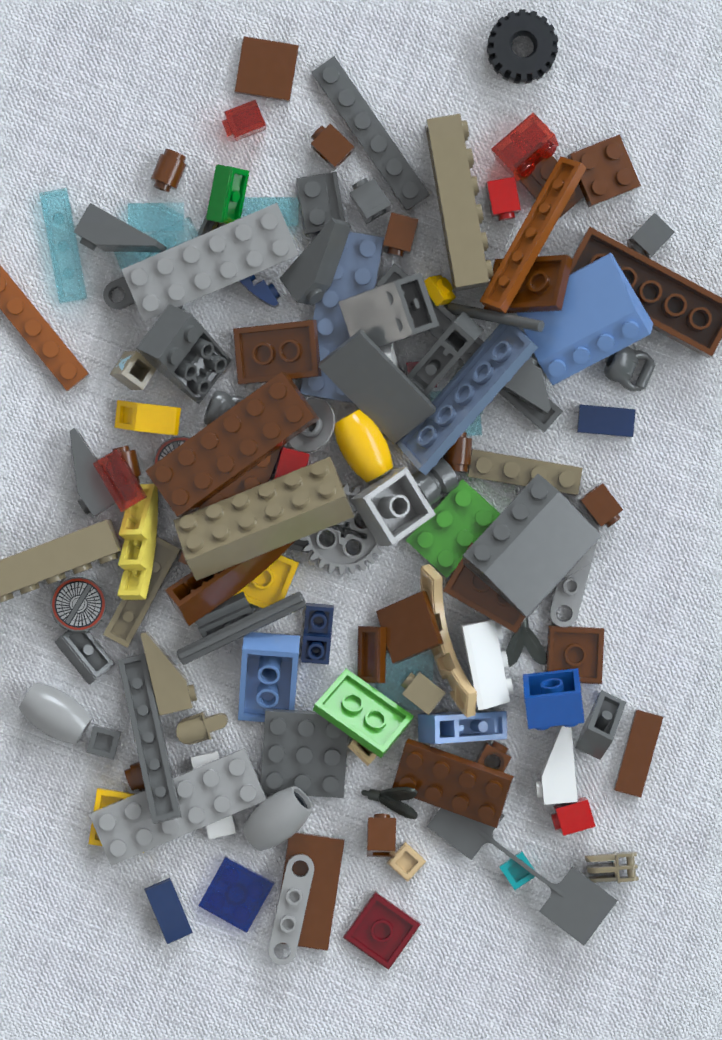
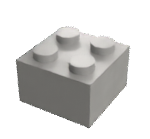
(393, 507)

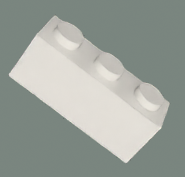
(486, 663)

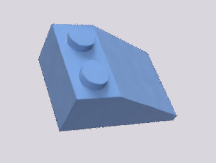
(267, 674)

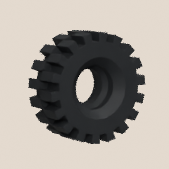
(507, 62)

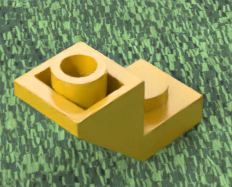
(147, 417)

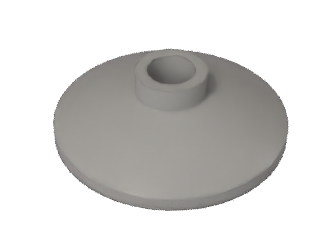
(311, 440)

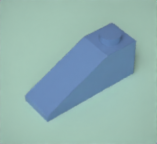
(455, 727)

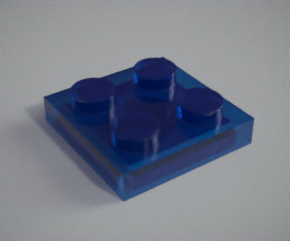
(236, 894)

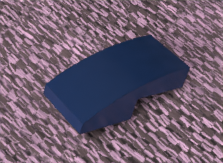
(262, 291)
(317, 633)
(168, 910)

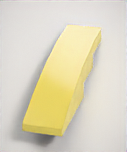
(139, 545)

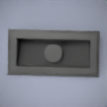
(85, 654)

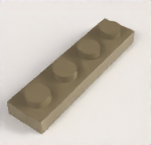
(522, 470)
(132, 612)

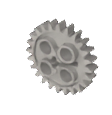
(336, 554)

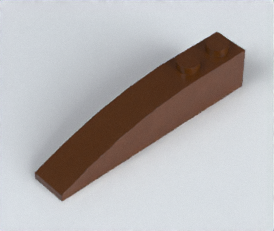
(197, 598)

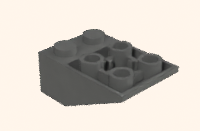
(391, 311)
(184, 352)

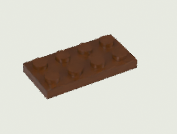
(453, 782)

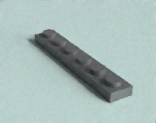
(370, 133)
(149, 739)

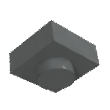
(103, 741)

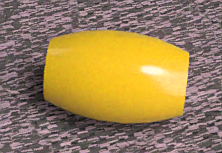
(363, 446)

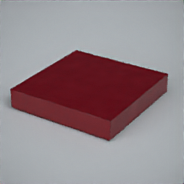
(381, 930)

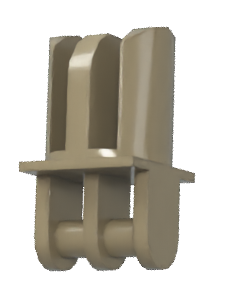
(199, 727)
(612, 867)

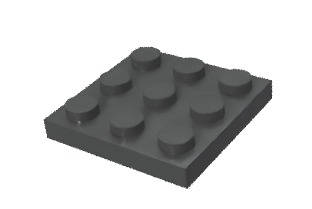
(303, 753)

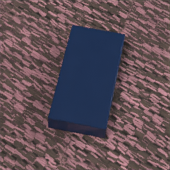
(606, 420)

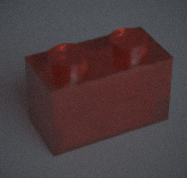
(525, 147)

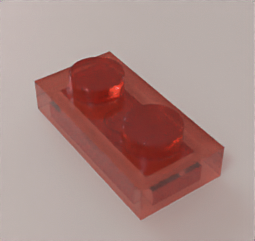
(120, 480)

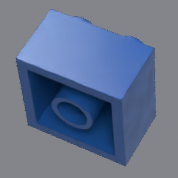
(553, 699)

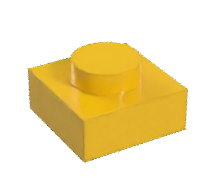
(439, 290)

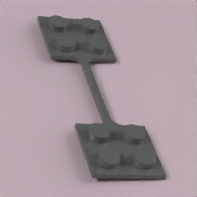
(574, 903)

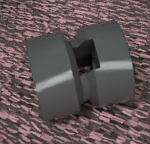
(438, 481)

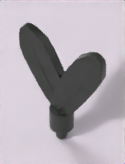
(526, 637)
(392, 799)

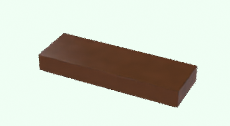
(638, 753)

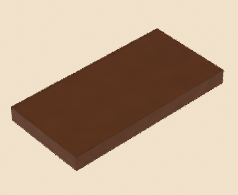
(327, 858)

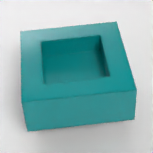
(516, 873)

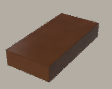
(371, 654)

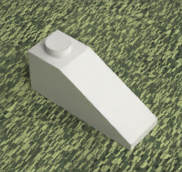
(558, 772)

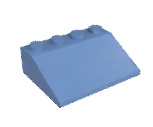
(595, 321)

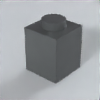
(651, 236)

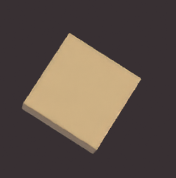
(406, 861)

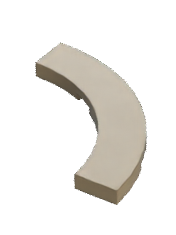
(444, 655)

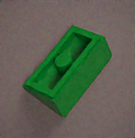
(227, 194)

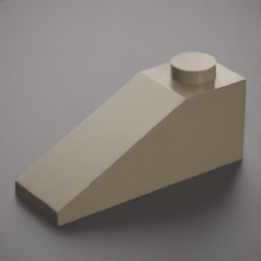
(168, 682)

